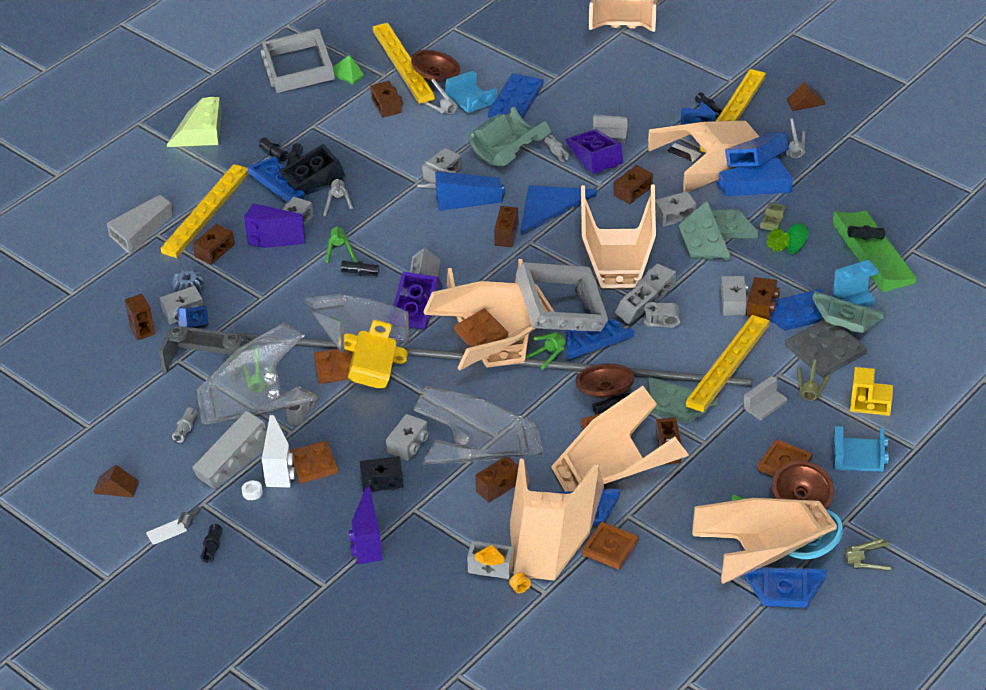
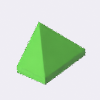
(348, 70)

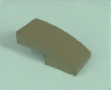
(773, 216)

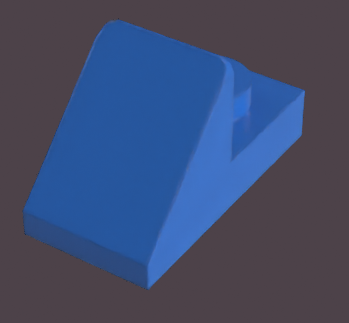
(703, 114)
(193, 316)

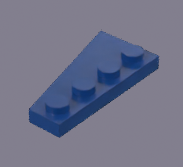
(268, 174)

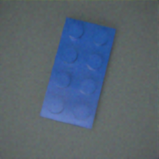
(518, 92)

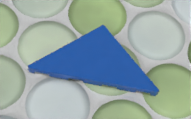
(550, 202)

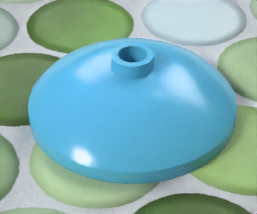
(823, 544)

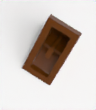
(804, 98)
(116, 483)

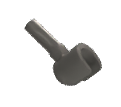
(187, 517)

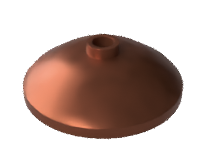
(434, 65)
(605, 380)
(803, 479)

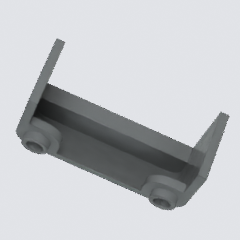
(197, 340)

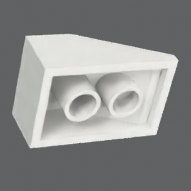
(277, 457)

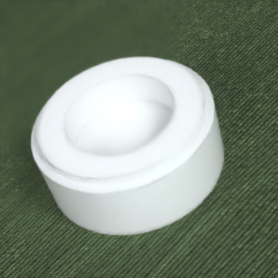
(252, 490)

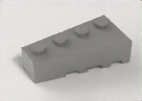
(232, 451)

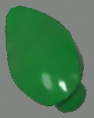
(797, 237)

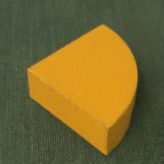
(489, 556)

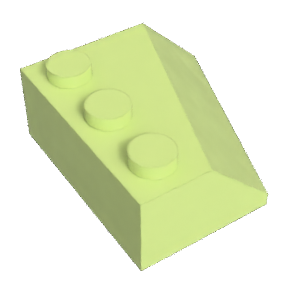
(199, 125)

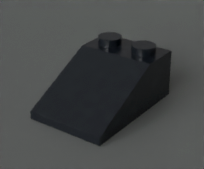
(313, 170)

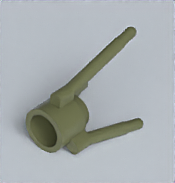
(810, 389)
(856, 553)

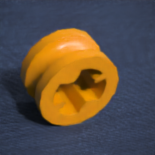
(520, 582)

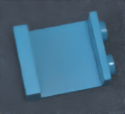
(467, 94)
(852, 283)
(860, 453)

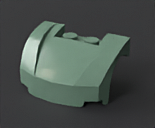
(503, 135)

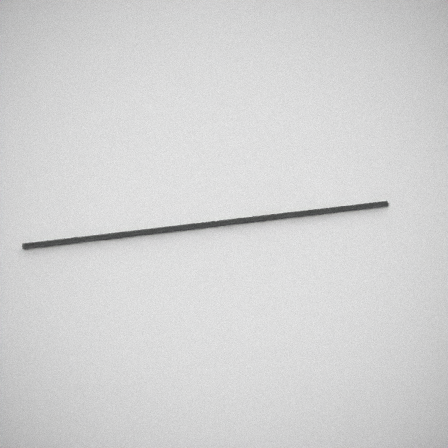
(528, 362)

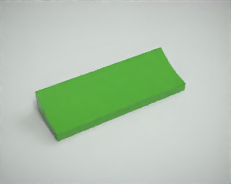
(891, 267)

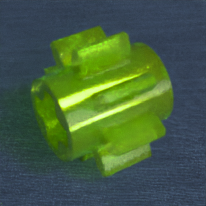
(777, 240)

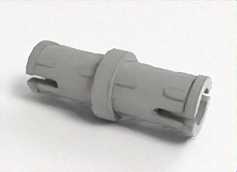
(556, 148)
(184, 425)

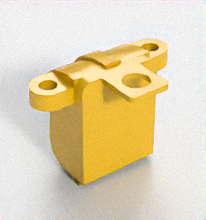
(373, 355)

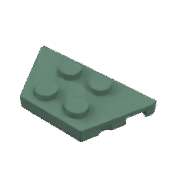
(734, 224)
(703, 235)
(846, 314)
(672, 401)

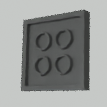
(828, 345)

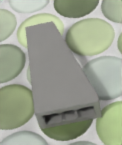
(140, 223)

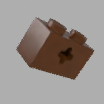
(386, 99)
(633, 184)
(506, 226)
(213, 244)
(762, 297)
(139, 316)
(666, 430)
(496, 479)

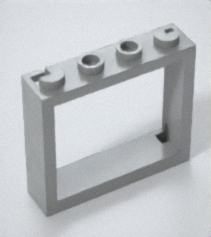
(294, 43)
(549, 273)

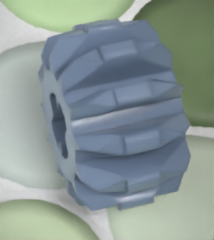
(188, 279)

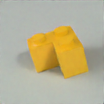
(870, 396)

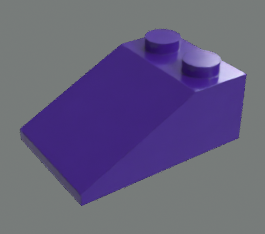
(596, 150)
(273, 227)
(413, 297)
(365, 531)

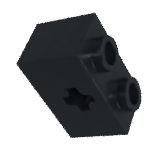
(381, 473)

